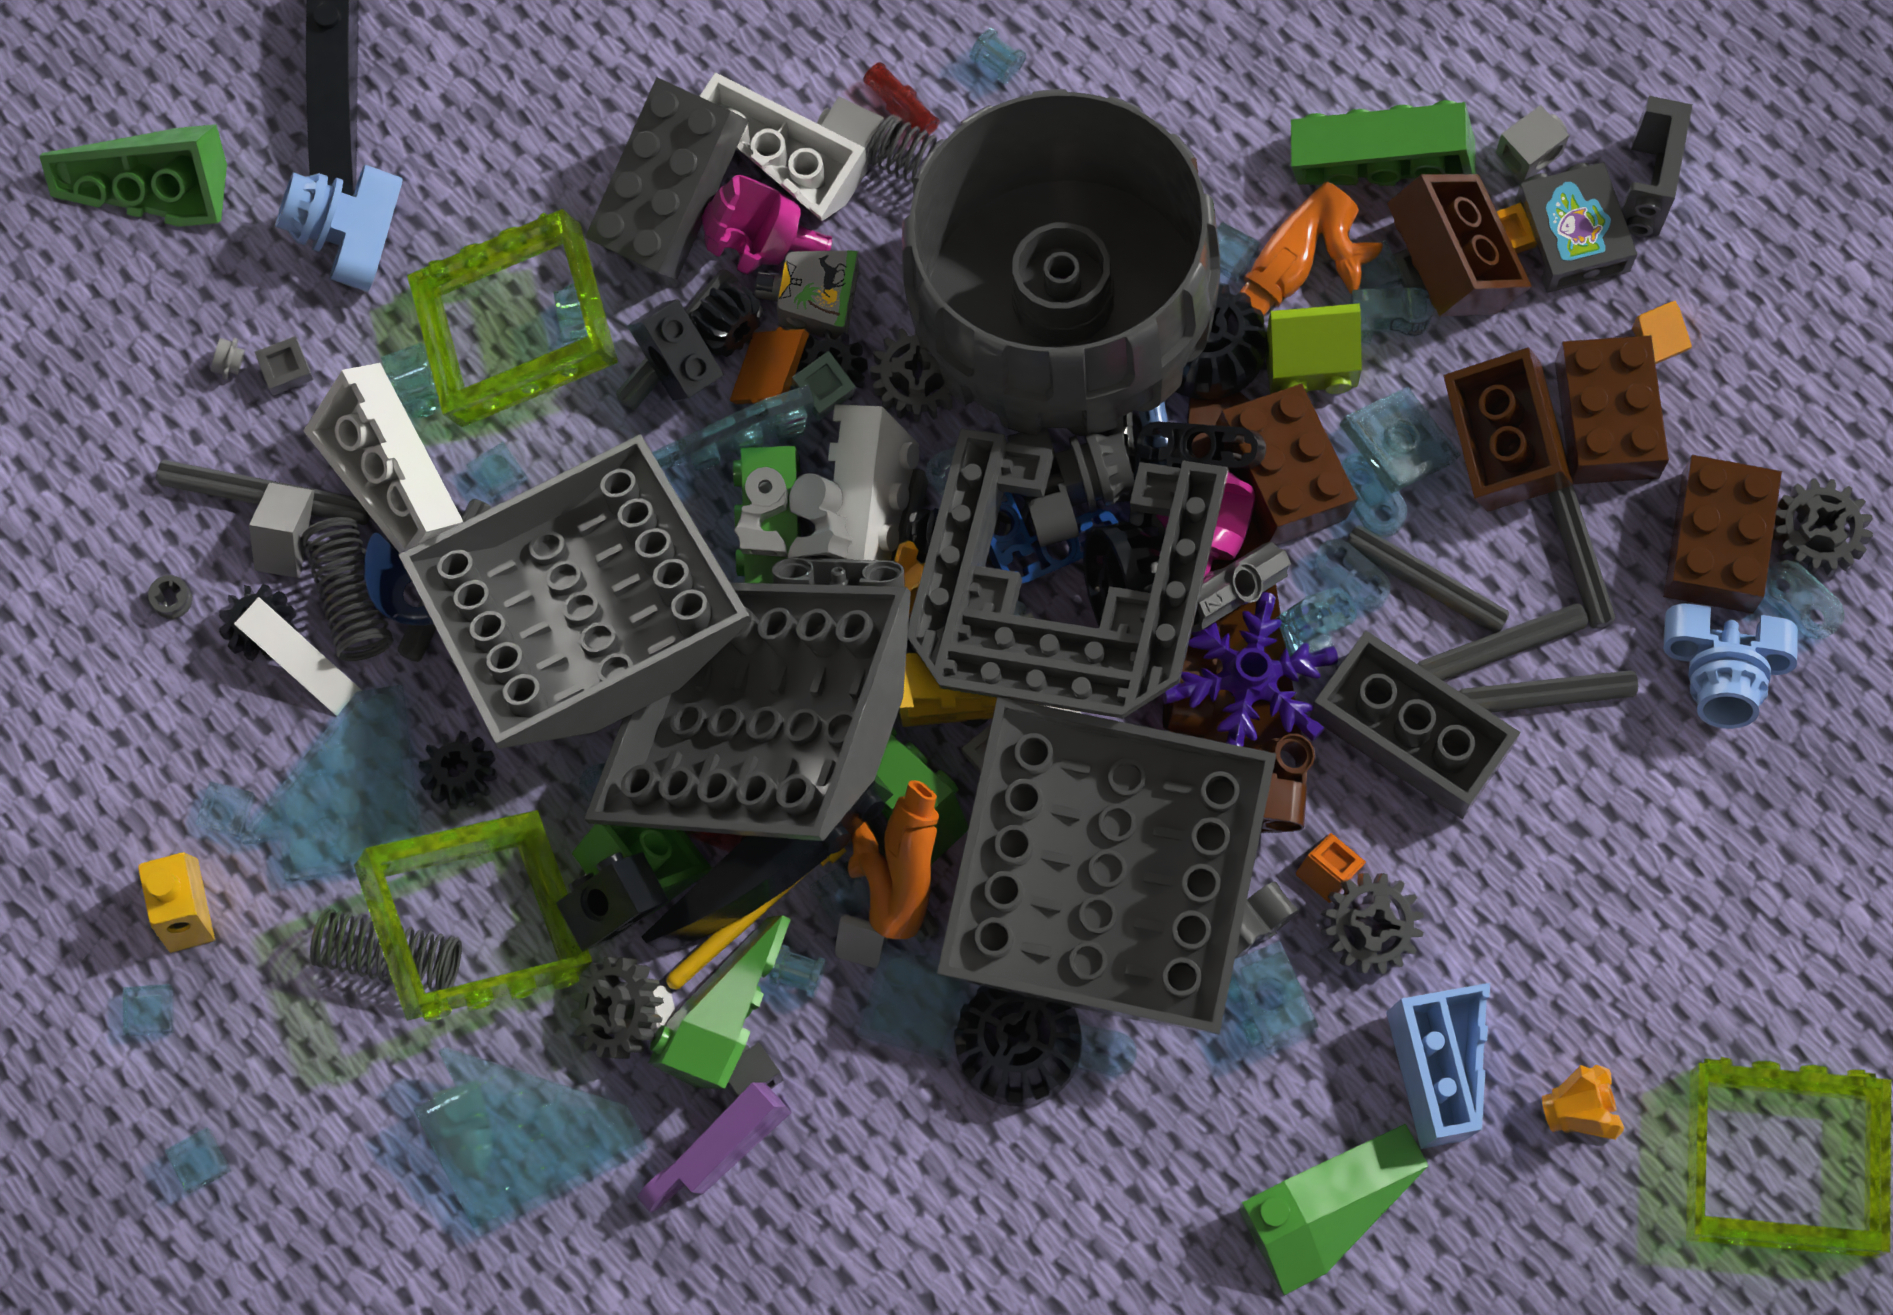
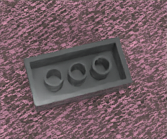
(666, 178)
(1414, 724)

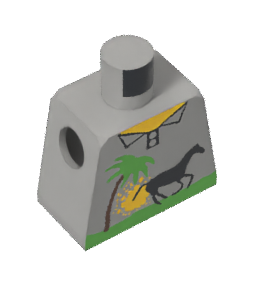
(813, 290)

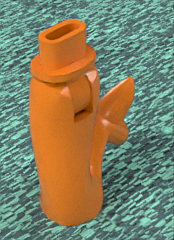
(1291, 249)
(903, 881)

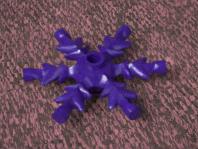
(1253, 676)

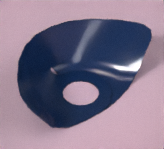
(386, 583)

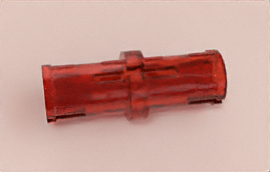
(900, 99)

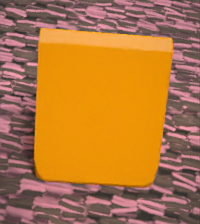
(1667, 331)

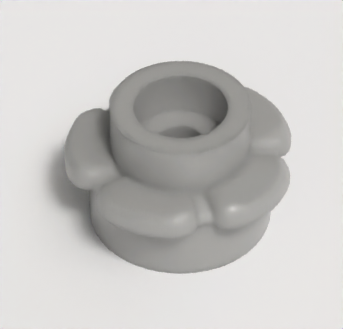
(227, 358)

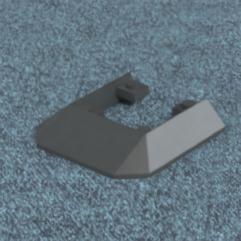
(966, 611)

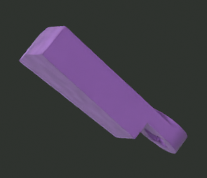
(720, 1146)

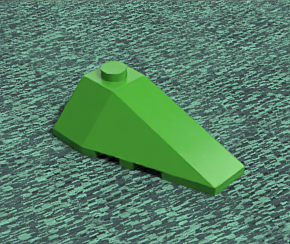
(157, 173)
(707, 1032)
(1325, 1210)

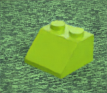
(1314, 348)

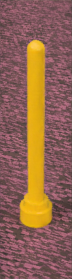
(723, 937)

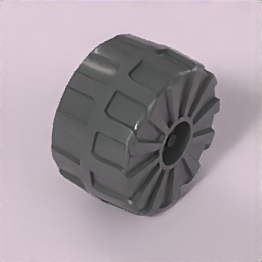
(1048, 194)

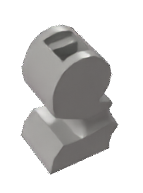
(767, 498)
(819, 502)

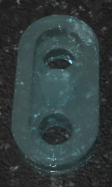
(1373, 498)
(1804, 595)

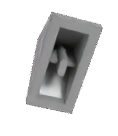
(278, 529)

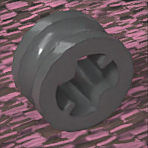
(183, 597)

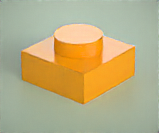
(1517, 227)

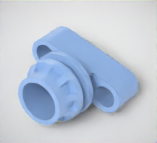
(352, 222)
(1729, 668)

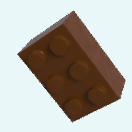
(1458, 244)
(1611, 409)
(1507, 430)
(1301, 477)
(1722, 534)

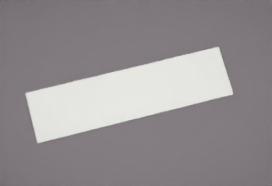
(297, 656)

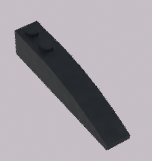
(332, 89)
(756, 874)

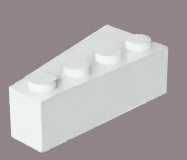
(381, 457)
(874, 474)

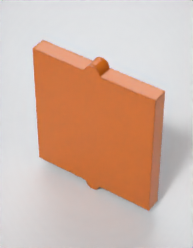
(769, 365)

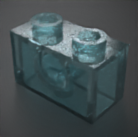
(1271, 971)

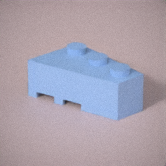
(1441, 1061)

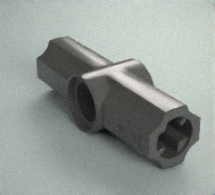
(1239, 583)

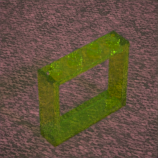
(531, 378)
(456, 844)
(1811, 1081)

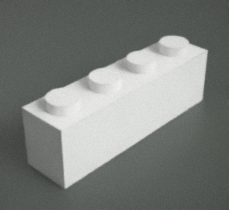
(794, 151)

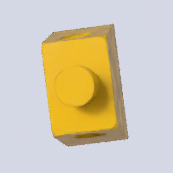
(175, 895)

